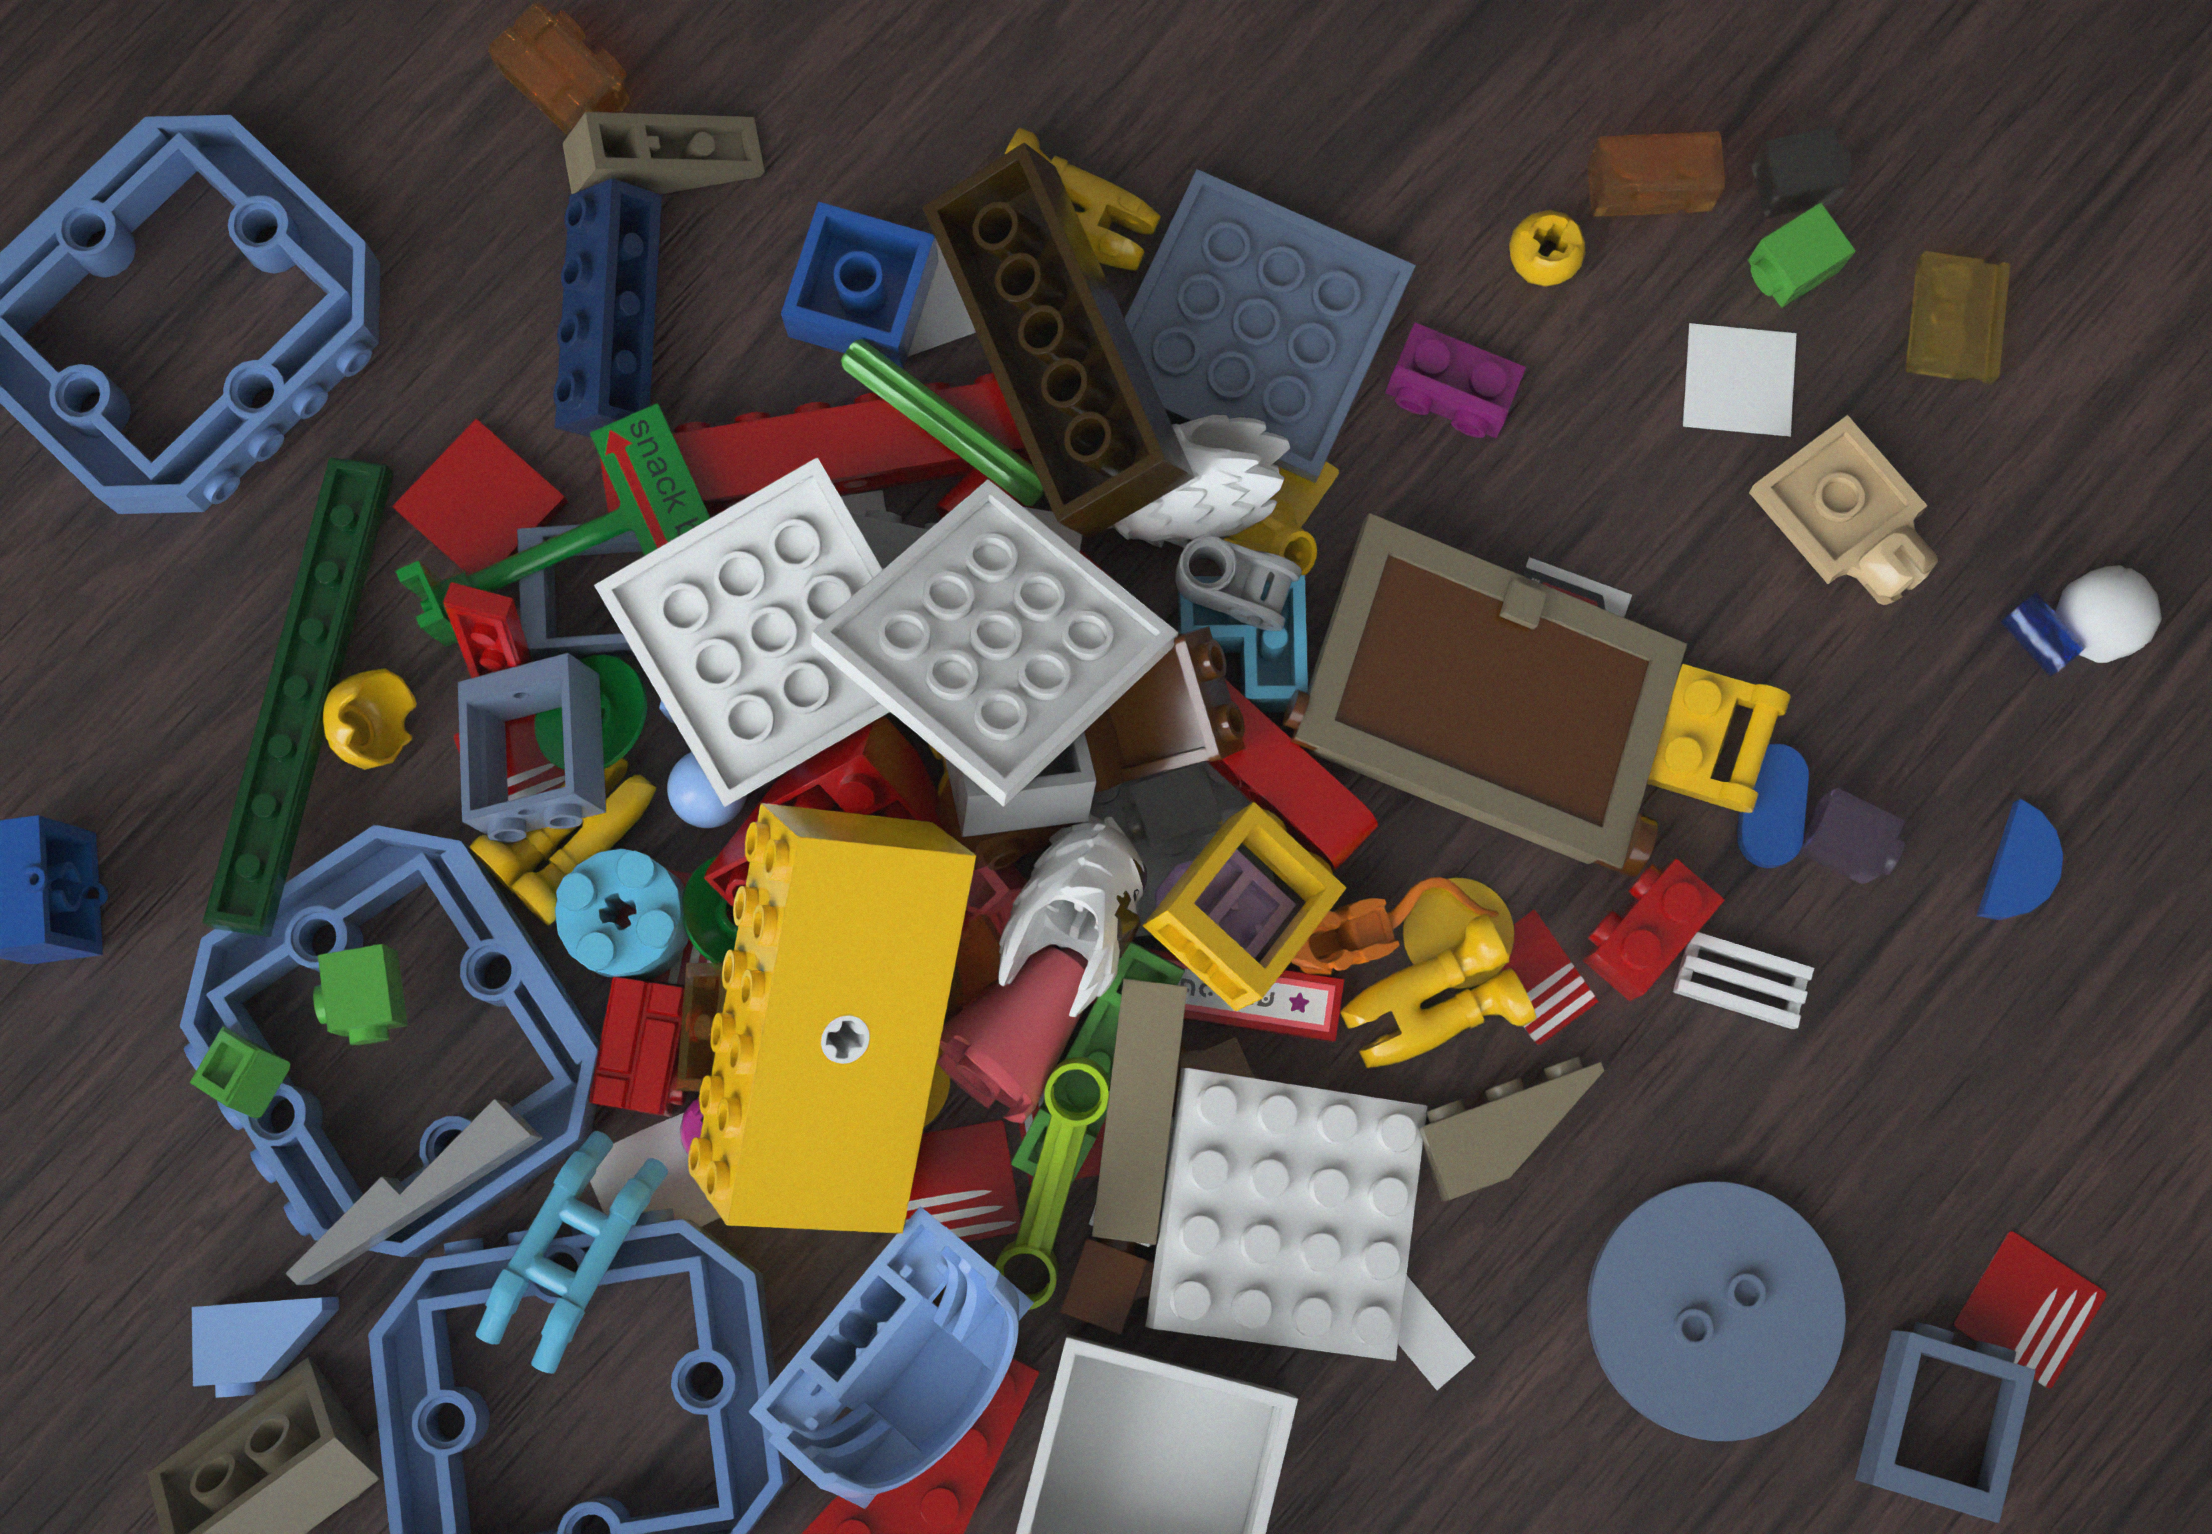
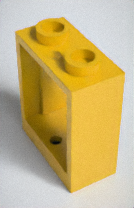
(1207, 947)

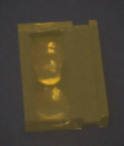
(1957, 317)

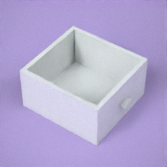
(1154, 1448)

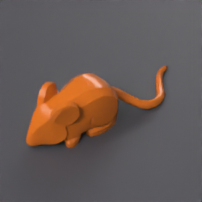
(1365, 929)

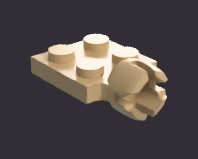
(1849, 513)

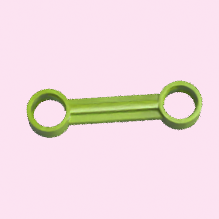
(1054, 1175)

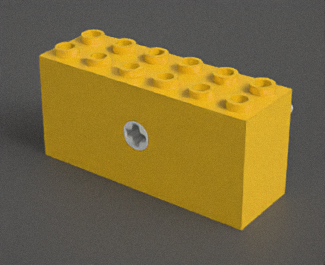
(830, 1020)

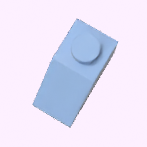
(253, 1340)

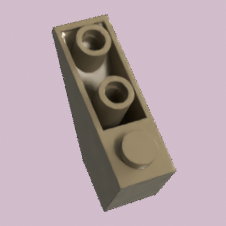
(1496, 1138)

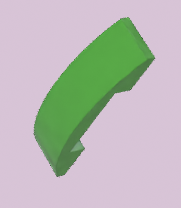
(1096, 1040)

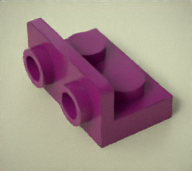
(1454, 382)

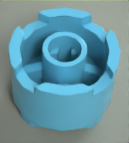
(592, 899)

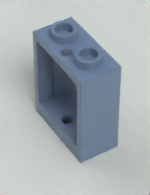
(539, 602)
(516, 693)
(1891, 1407)

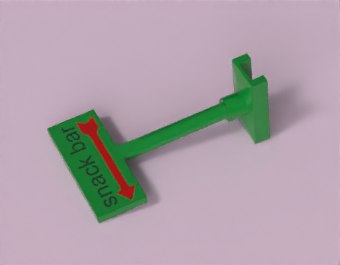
(655, 504)

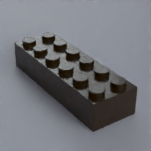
(1057, 342)

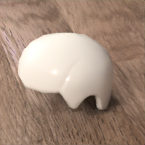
(2110, 612)

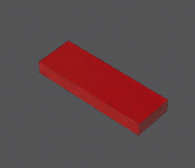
(486, 629)

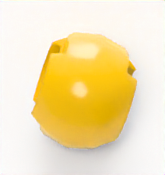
(1533, 233)

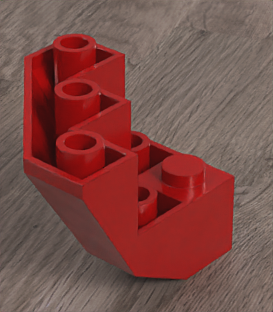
(862, 774)

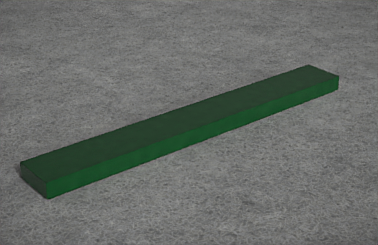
(291, 714)

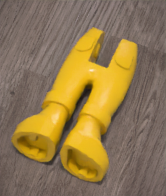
(1102, 205)
(515, 861)
(1431, 1027)

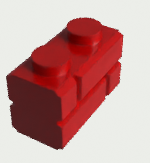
(640, 1049)

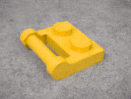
(1697, 730)

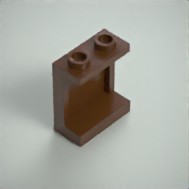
(1169, 716)

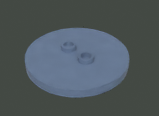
(1716, 1311)

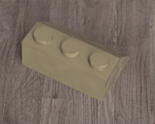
(268, 1464)

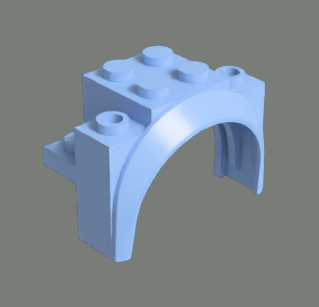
(899, 1362)

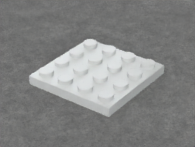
(730, 625)
(994, 641)
(1286, 1215)

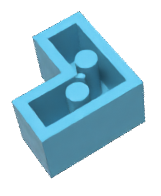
(1270, 661)

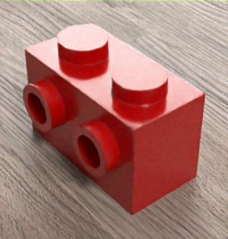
(1653, 929)

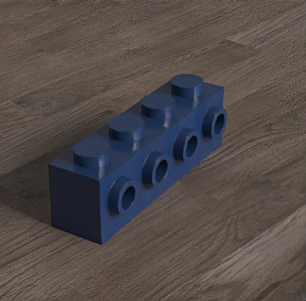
(607, 305)

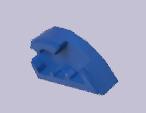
(2024, 866)

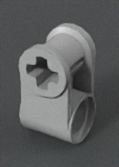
(1241, 583)

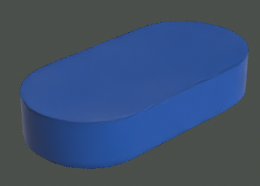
(1777, 824)

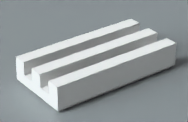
(1793, 994)

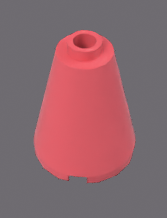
(1015, 1034)

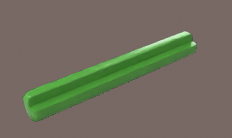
(943, 421)

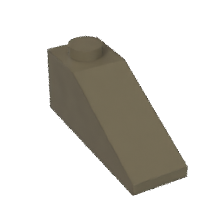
(662, 150)

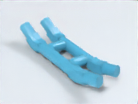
(573, 1287)

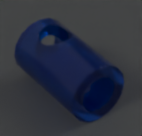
(2043, 634)

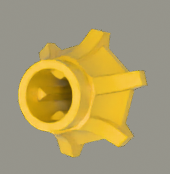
(1280, 536)

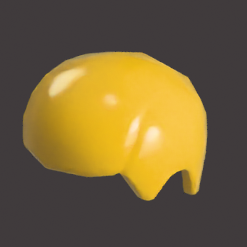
(367, 718)

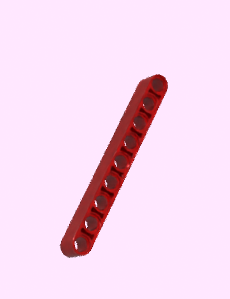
(1271, 767)

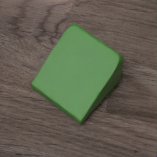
(240, 1073)

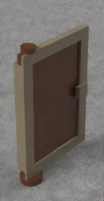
(1491, 696)

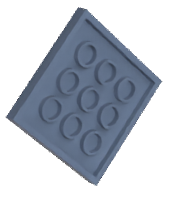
(1263, 317)

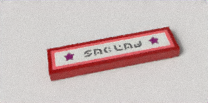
(1294, 1005)

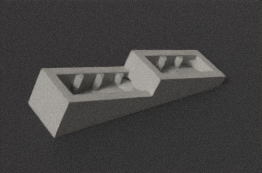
(389, 1206)

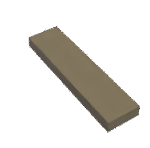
(1139, 1111)

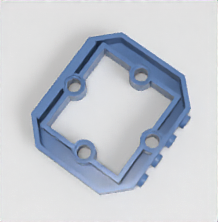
(301, 367)
(346, 893)
(416, 1380)

